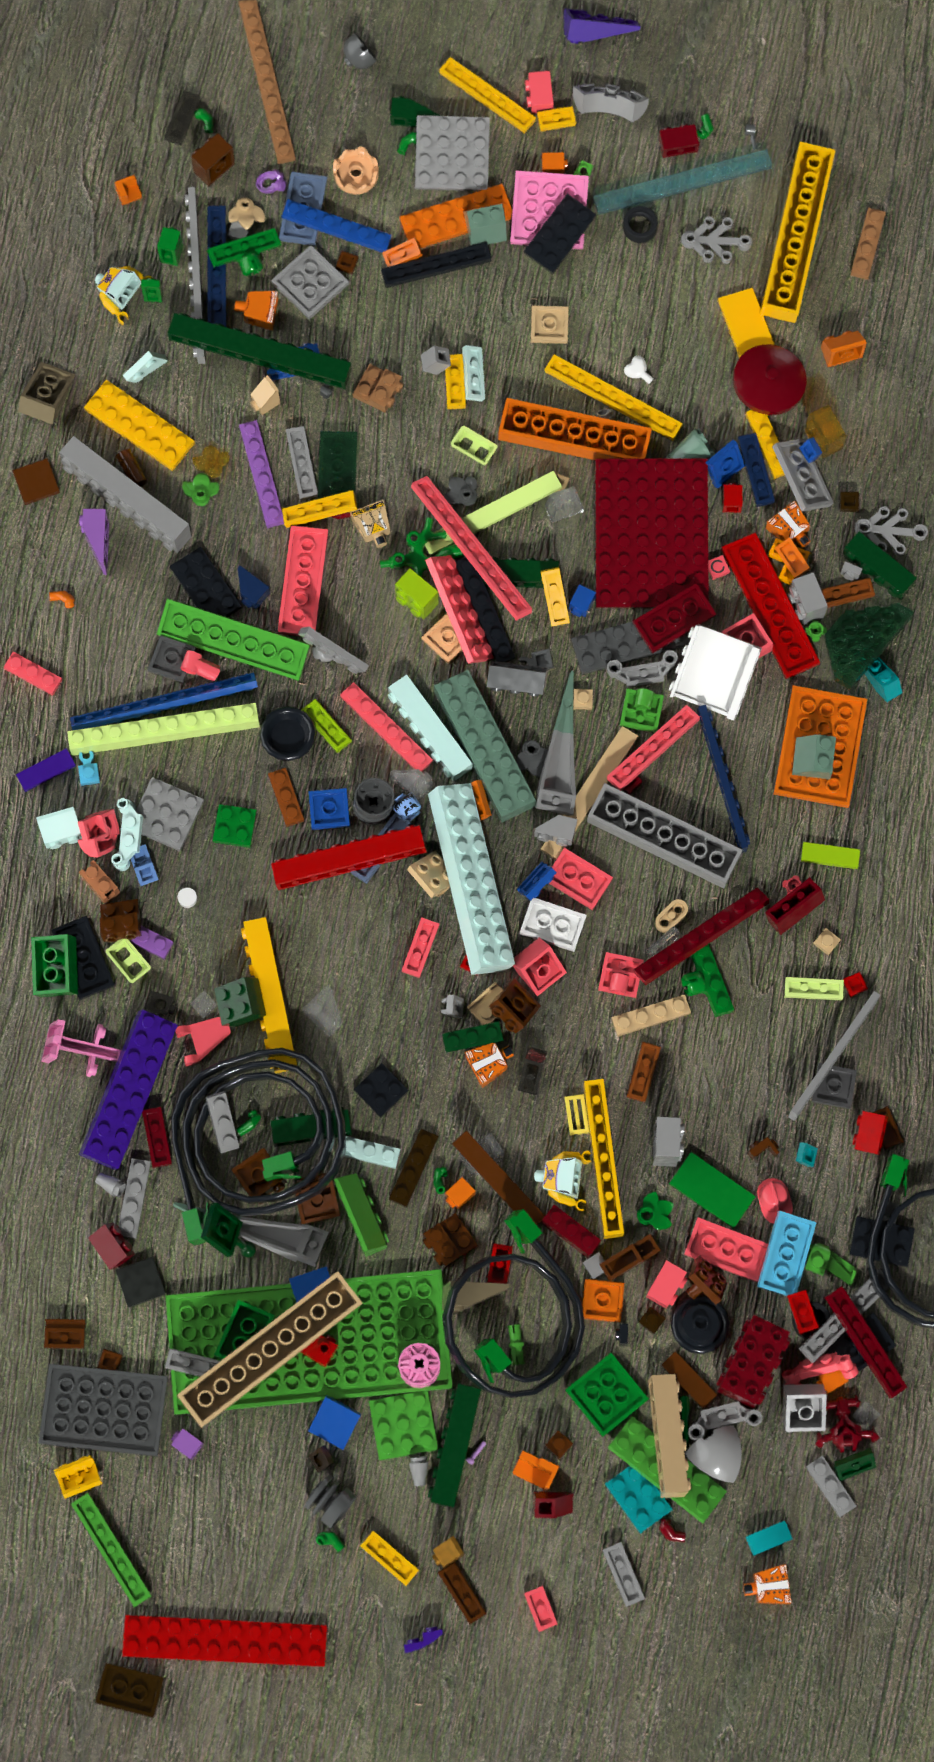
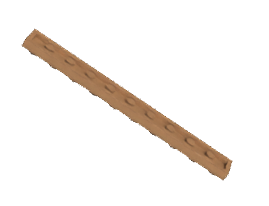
(267, 81)

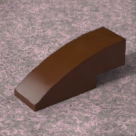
(630, 1257)

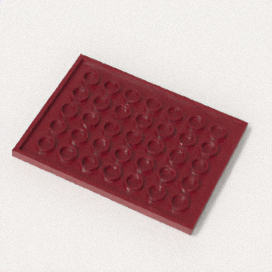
(650, 530)

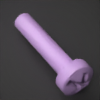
(470, 1459)

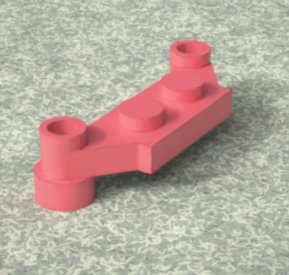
(824, 1364)

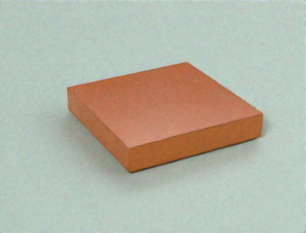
(603, 1300)

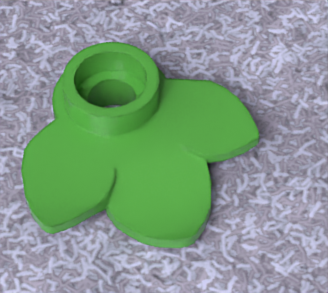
(200, 489)

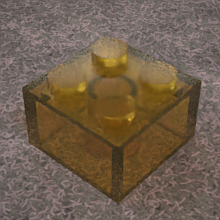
(826, 431)

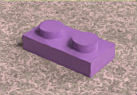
(153, 943)

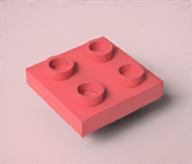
(619, 975)

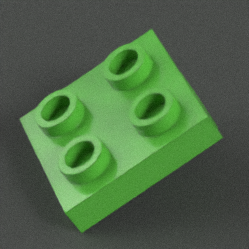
(641, 710)

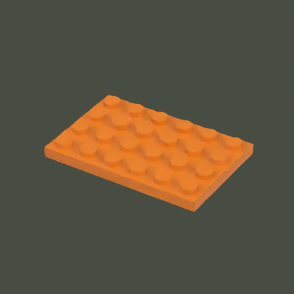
(829, 715)

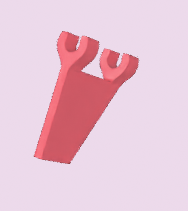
(205, 1036)

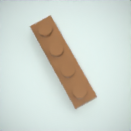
(868, 243)

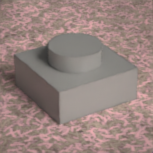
(851, 571)

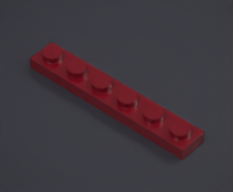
(865, 1342)

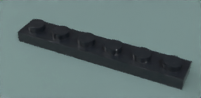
(436, 265)
(486, 612)

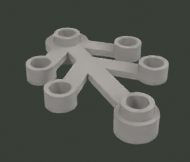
(713, 240)
(887, 529)

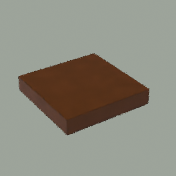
(36, 481)

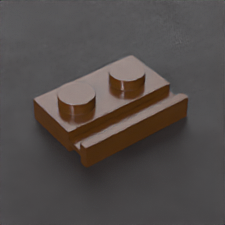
(64, 1334)

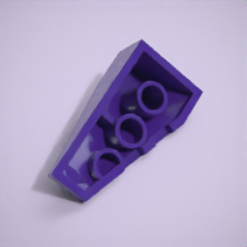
(584, 27)

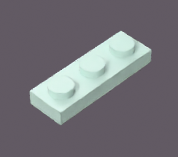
(473, 373)
(371, 1152)

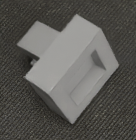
(454, 1006)

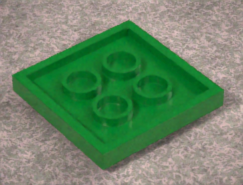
(606, 1394)

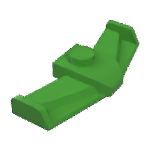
(822, 1258)

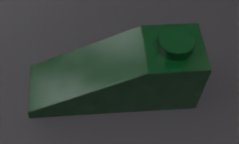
(405, 112)

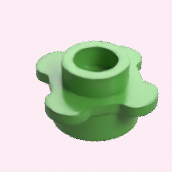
(815, 625)

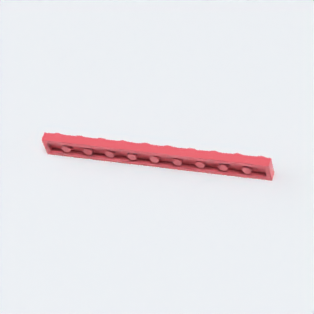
(471, 548)

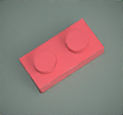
(540, 1609)

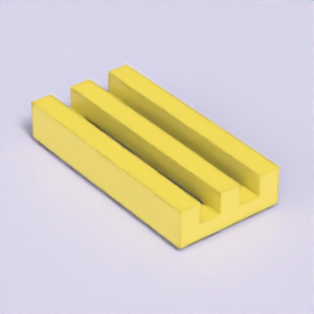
(579, 1131)

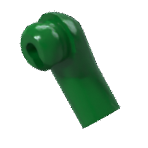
(207, 118)
(707, 127)

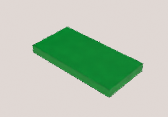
(712, 1190)

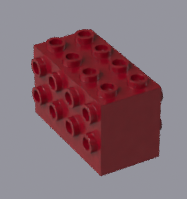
(753, 1361)

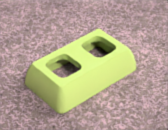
(478, 441)
(134, 957)

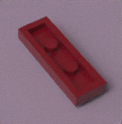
(156, 1137)

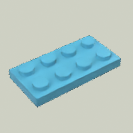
(786, 1254)

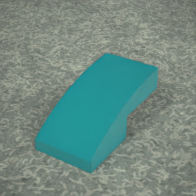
(769, 1538)

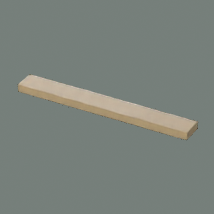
(591, 788)

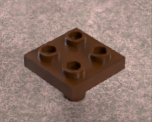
(706, 1281)

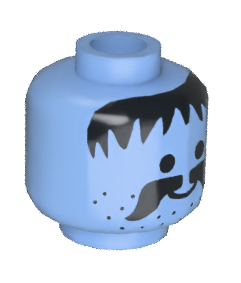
(407, 806)

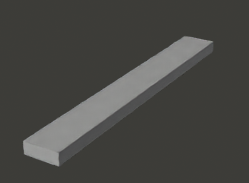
(833, 1057)

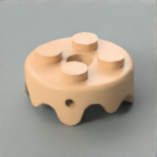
(356, 160)

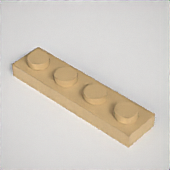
(651, 1015)

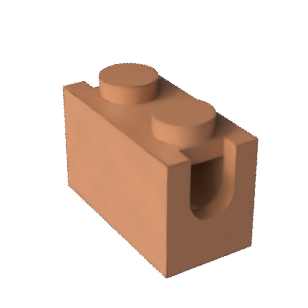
(99, 882)

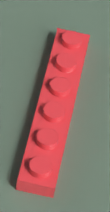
(386, 727)
(653, 748)

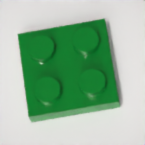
(234, 826)

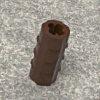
(131, 467)

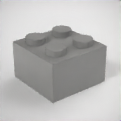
(807, 598)
(804, 1407)

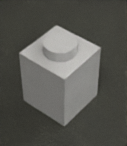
(435, 360)

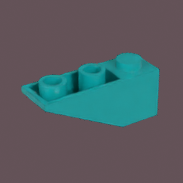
(884, 680)

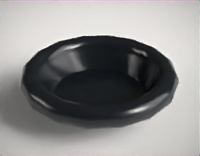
(287, 733)
(700, 1325)

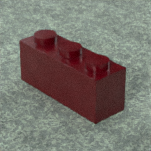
(795, 906)
(571, 1231)

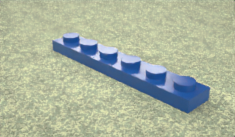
(336, 226)

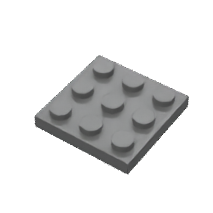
(310, 282)
(168, 813)

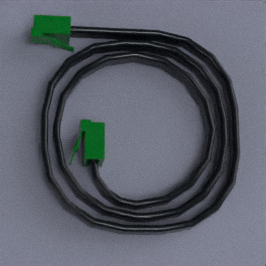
(274, 1167)

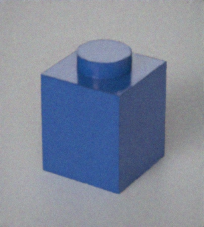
(582, 601)

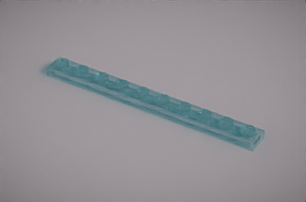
(682, 182)

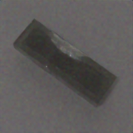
(182, 118)

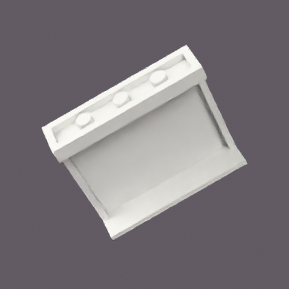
(715, 671)

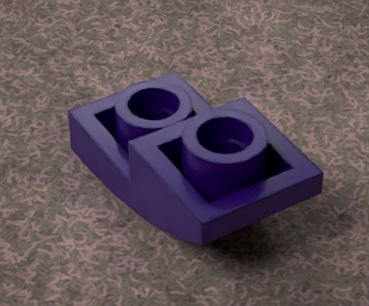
(429, 1637)

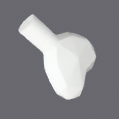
(637, 369)

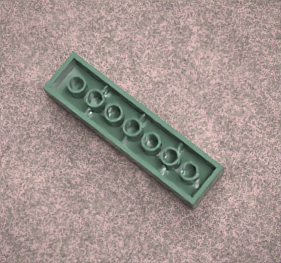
(484, 746)

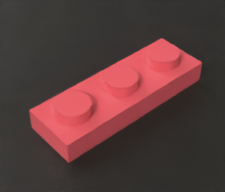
(33, 673)
(420, 947)

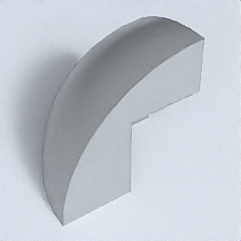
(718, 1454)

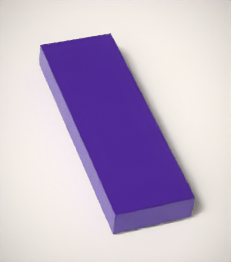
(45, 770)

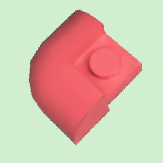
(99, 833)

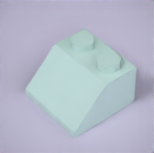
(59, 828)

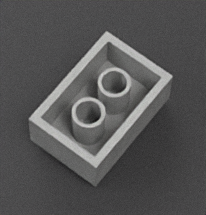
(666, 1141)

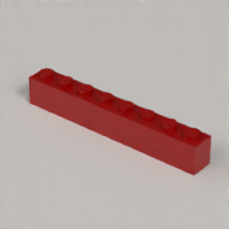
(349, 857)

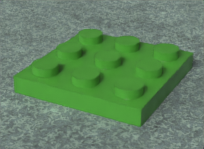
(403, 1425)

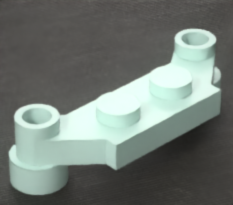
(130, 834)

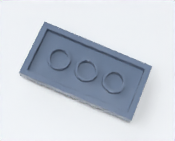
(307, 190)

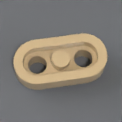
(671, 916)

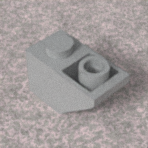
(558, 829)

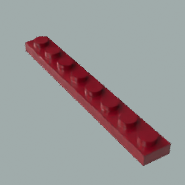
(701, 936)

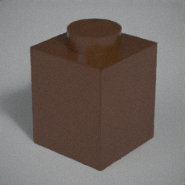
(558, 1445)

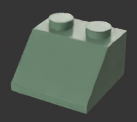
(486, 225)
(814, 756)

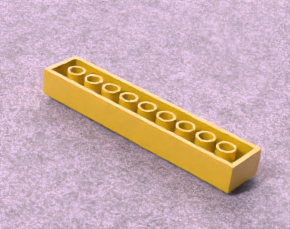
(797, 232)

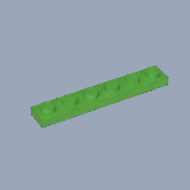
(111, 1550)

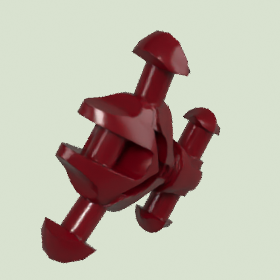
(845, 1431)

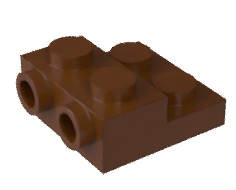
(120, 920)
(514, 1006)
(252, 1179)
(321, 1206)
(449, 1240)

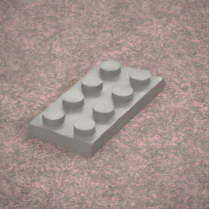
(802, 476)

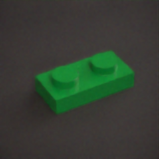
(152, 290)

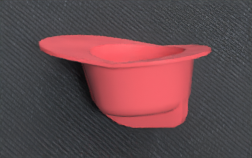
(774, 1197)

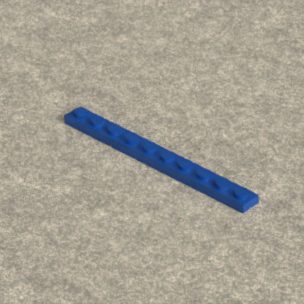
(163, 702)

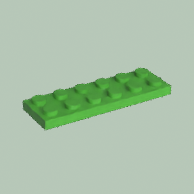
(637, 1448)

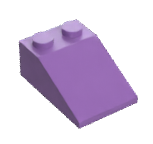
(95, 526)

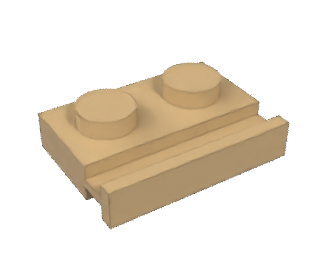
(480, 1006)

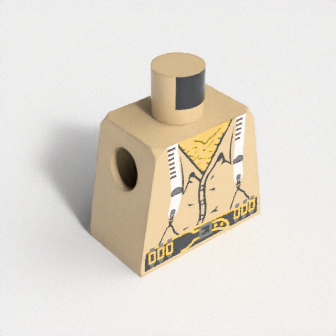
(372, 523)

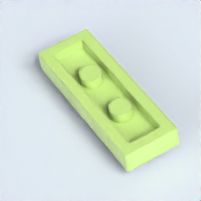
(813, 988)

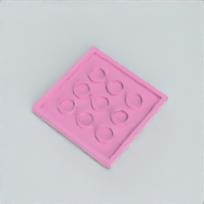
(536, 199)

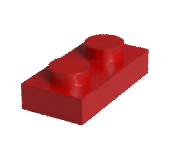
(802, 1312)

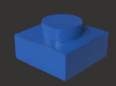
(810, 450)

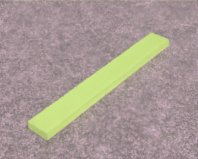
(502, 508)

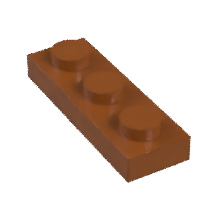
(286, 797)

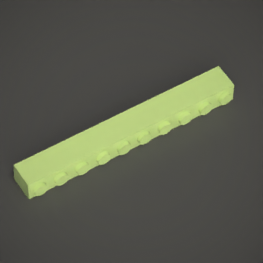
(163, 729)

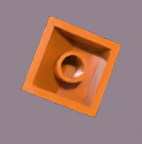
(843, 348)

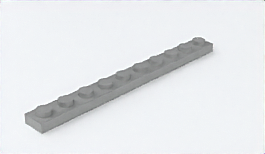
(194, 265)

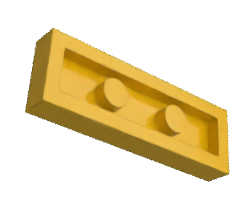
(455, 383)
(555, 596)
(389, 1558)

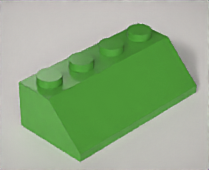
(360, 1214)

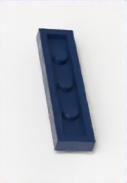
(756, 470)

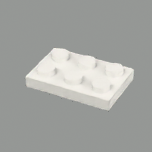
(553, 924)

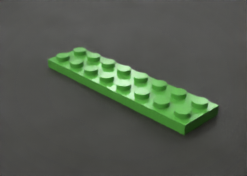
(233, 639)

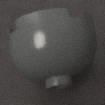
(358, 53)

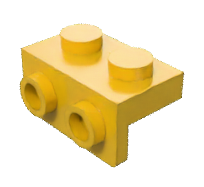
(78, 1476)

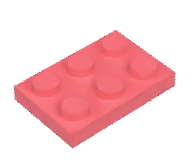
(579, 879)

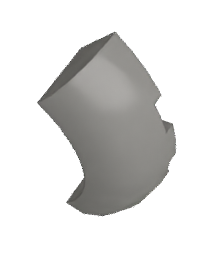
(610, 100)

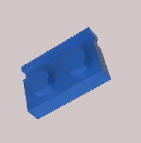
(536, 881)

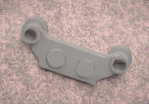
(643, 673)
(723, 1416)

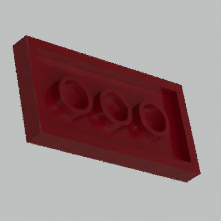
(674, 618)

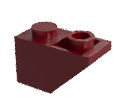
(552, 1504)

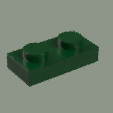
(855, 1464)

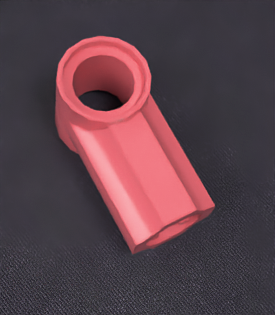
(195, 664)

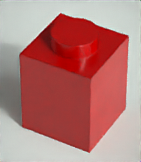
(732, 498)

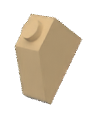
(265, 396)

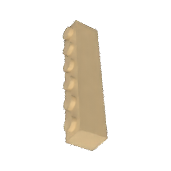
(668, 1436)

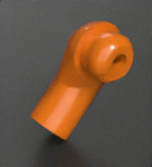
(63, 596)

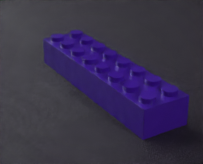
(128, 1089)

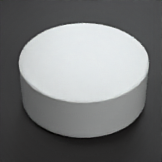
(187, 897)

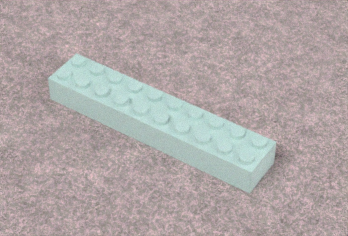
(471, 879)

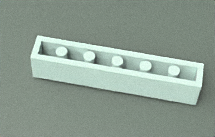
(430, 728)

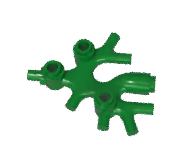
(416, 556)

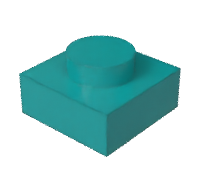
(806, 1154)

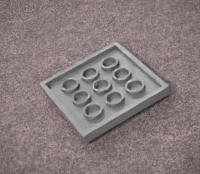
(452, 153)

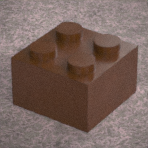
(212, 159)

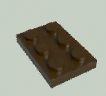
(129, 1690)

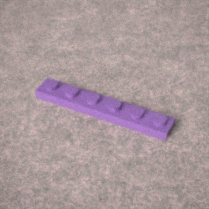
(261, 474)

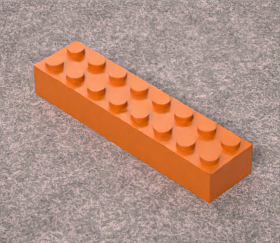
(572, 432)

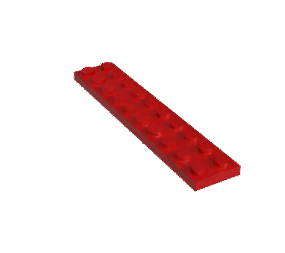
(224, 1641)

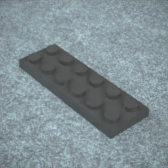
(615, 643)

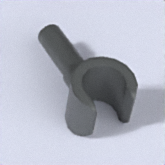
(750, 130)
(325, 391)

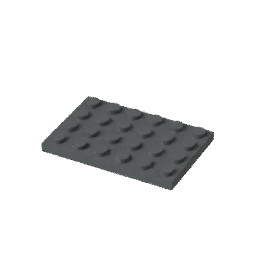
(103, 1410)

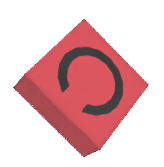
(718, 567)

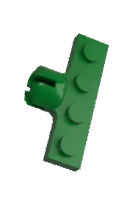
(245, 251)
(708, 981)

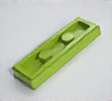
(327, 726)
(830, 855)

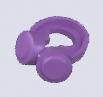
(279, 185)

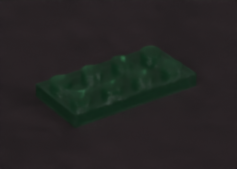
(337, 463)

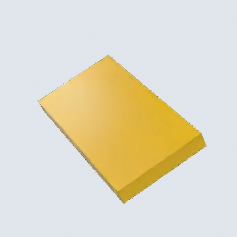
(744, 320)

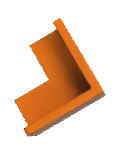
(535, 1470)

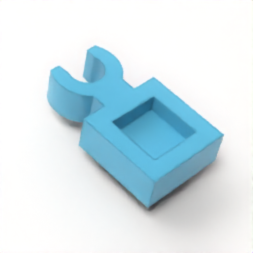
(88, 772)

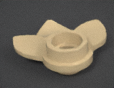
(246, 215)

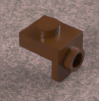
(758, 1147)

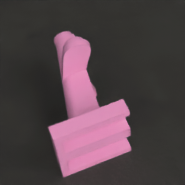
(56, 1041)

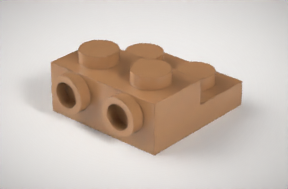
(378, 388)

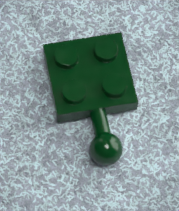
(223, 1232)

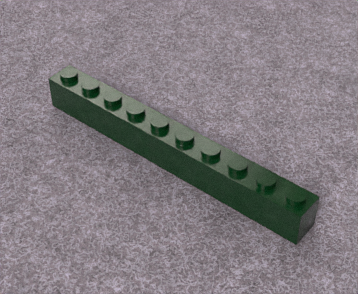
(259, 350)

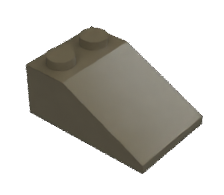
(46, 393)
(472, 1294)

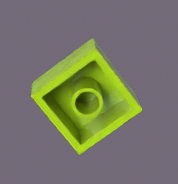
(416, 594)

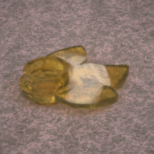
(210, 459)

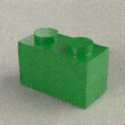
(170, 246)

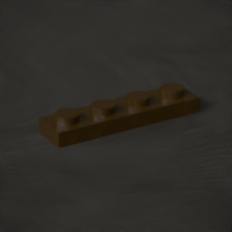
(413, 1168)

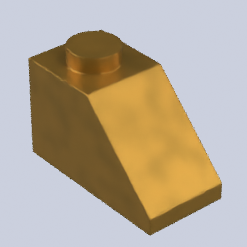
(447, 1552)

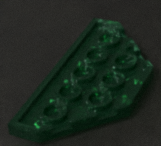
(861, 638)

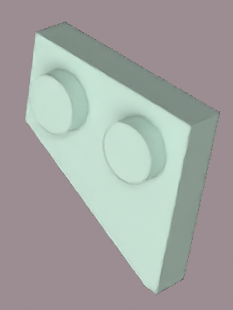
(144, 366)

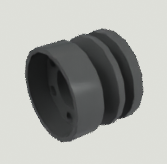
(372, 791)
(330, 1501)

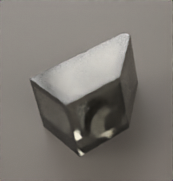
(532, 1070)

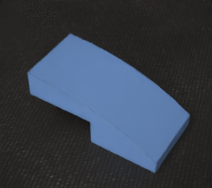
(144, 867)

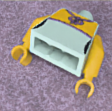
(118, 287)
(563, 1176)

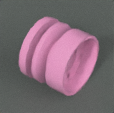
(419, 1377)

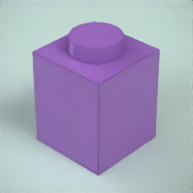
(186, 1443)

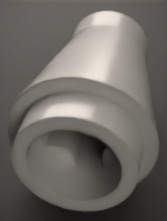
(112, 1185)
(418, 1468)

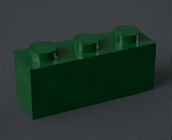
(472, 1036)

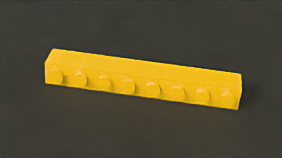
(265, 969)
(603, 1159)

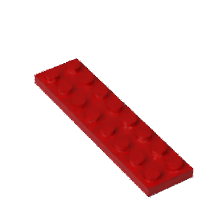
(770, 605)

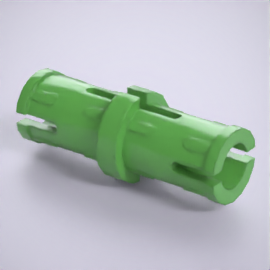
(516, 1345)

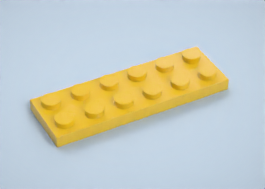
(139, 425)

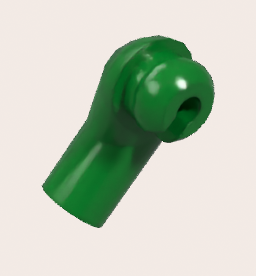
(405, 141)
(254, 1117)
(437, 1181)
(330, 1538)

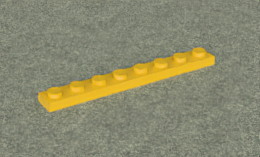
(613, 397)

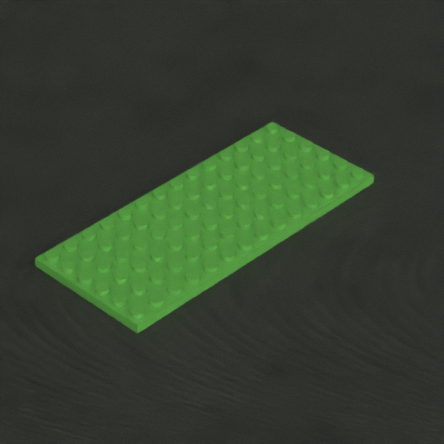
(392, 1316)

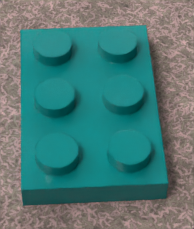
(638, 1498)

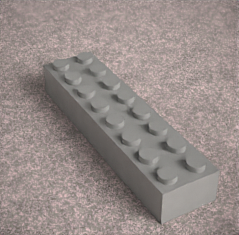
(125, 495)
(664, 835)

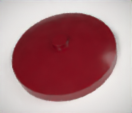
(769, 379)

